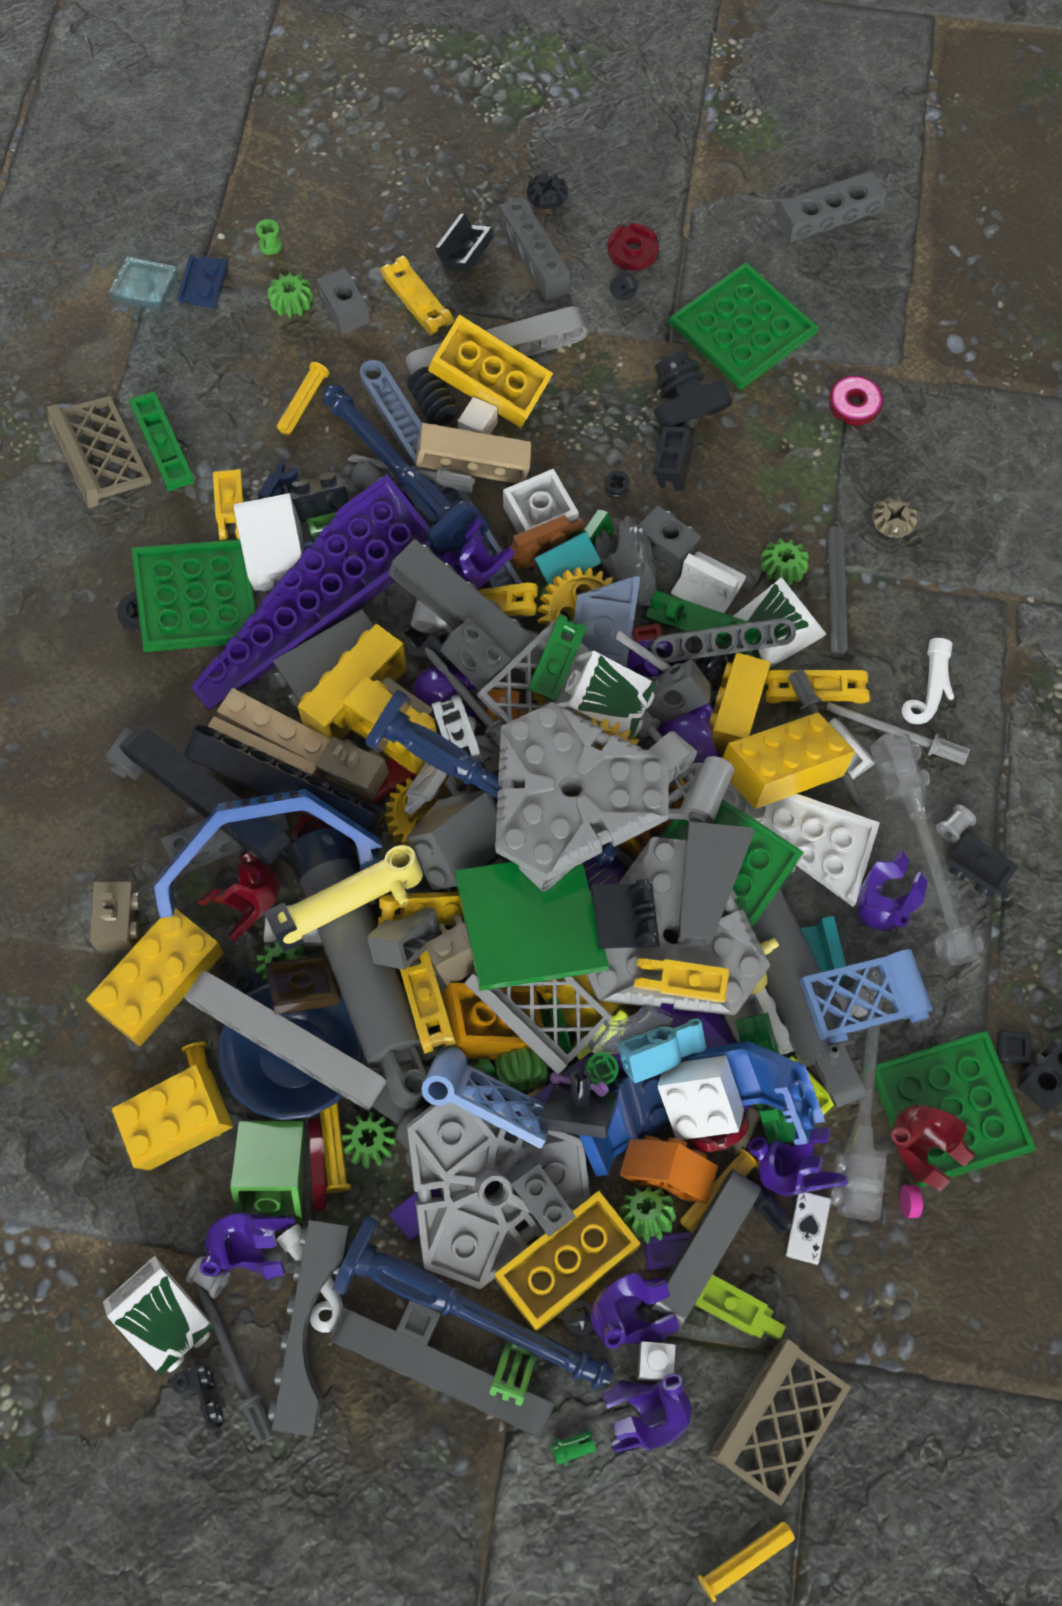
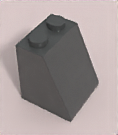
(455, 836)

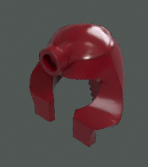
(251, 896)
(925, 1127)

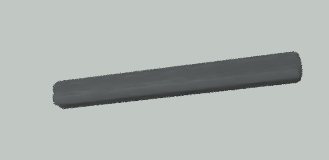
(837, 590)

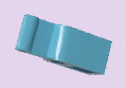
(660, 1049)

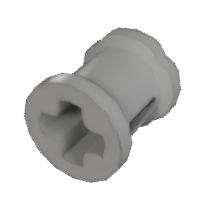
(956, 824)
(213, 1284)

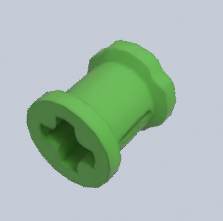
(269, 241)

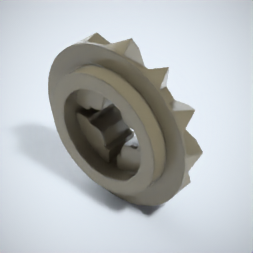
(899, 526)

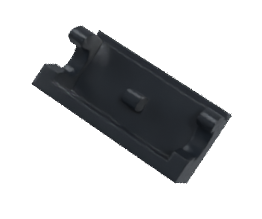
(673, 456)

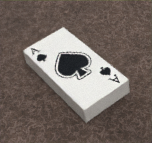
(808, 1228)

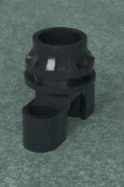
(680, 380)

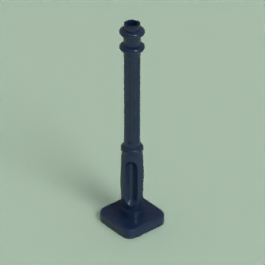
(449, 522)
(441, 753)
(433, 1293)

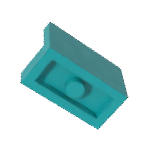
(568, 556)
(826, 945)

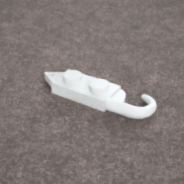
(427, 783)

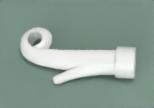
(938, 680)
(290, 1243)

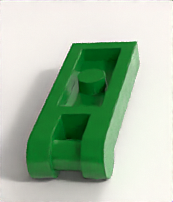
(556, 659)

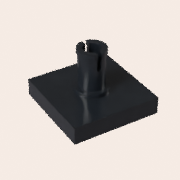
(579, 1109)

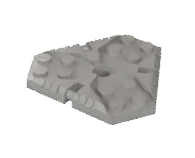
(556, 757)
(731, 948)
(468, 1231)

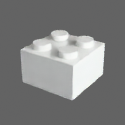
(537, 502)
(701, 1098)

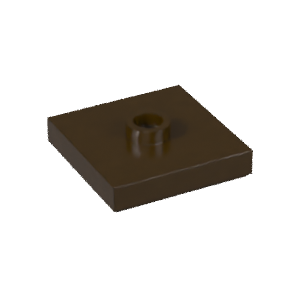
(301, 984)

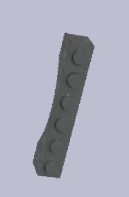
(298, 1397)

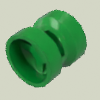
(597, 1068)

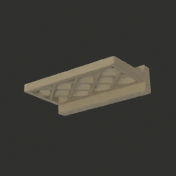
(78, 461)
(752, 1410)

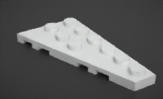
(832, 839)

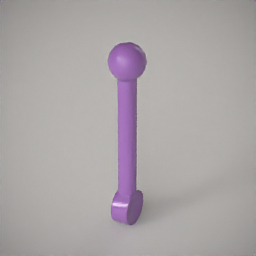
(599, 1088)

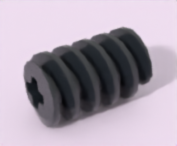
(433, 397)

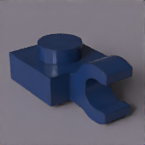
(276, 481)

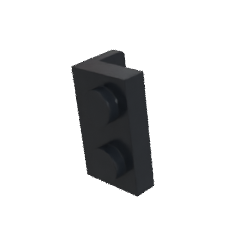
(463, 244)
(318, 495)
(981, 865)

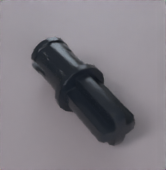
(770, 1210)

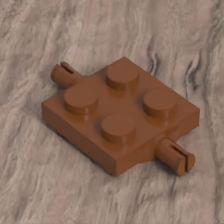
(541, 539)

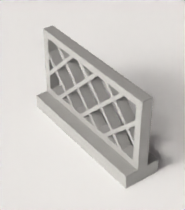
(529, 1031)

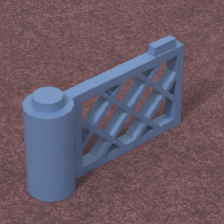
(903, 989)
(452, 1081)

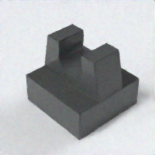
(418, 1322)

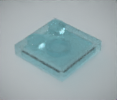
(143, 283)

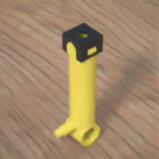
(395, 874)

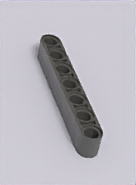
(438, 1371)

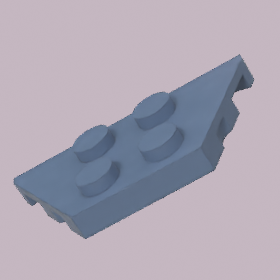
(606, 612)

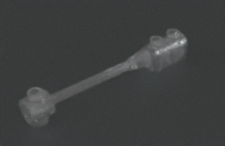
(903, 780)
(860, 1162)

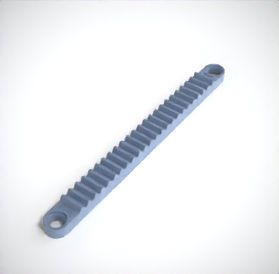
(406, 429)

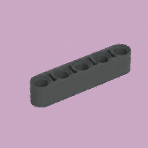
(737, 641)
(707, 1245)

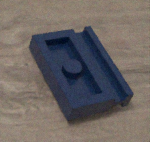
(203, 281)
(641, 1105)

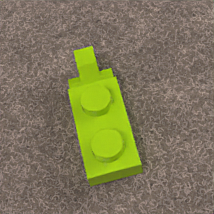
(739, 1309)

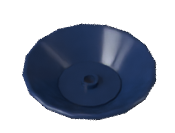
(273, 1085)

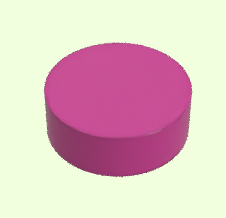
(911, 1201)

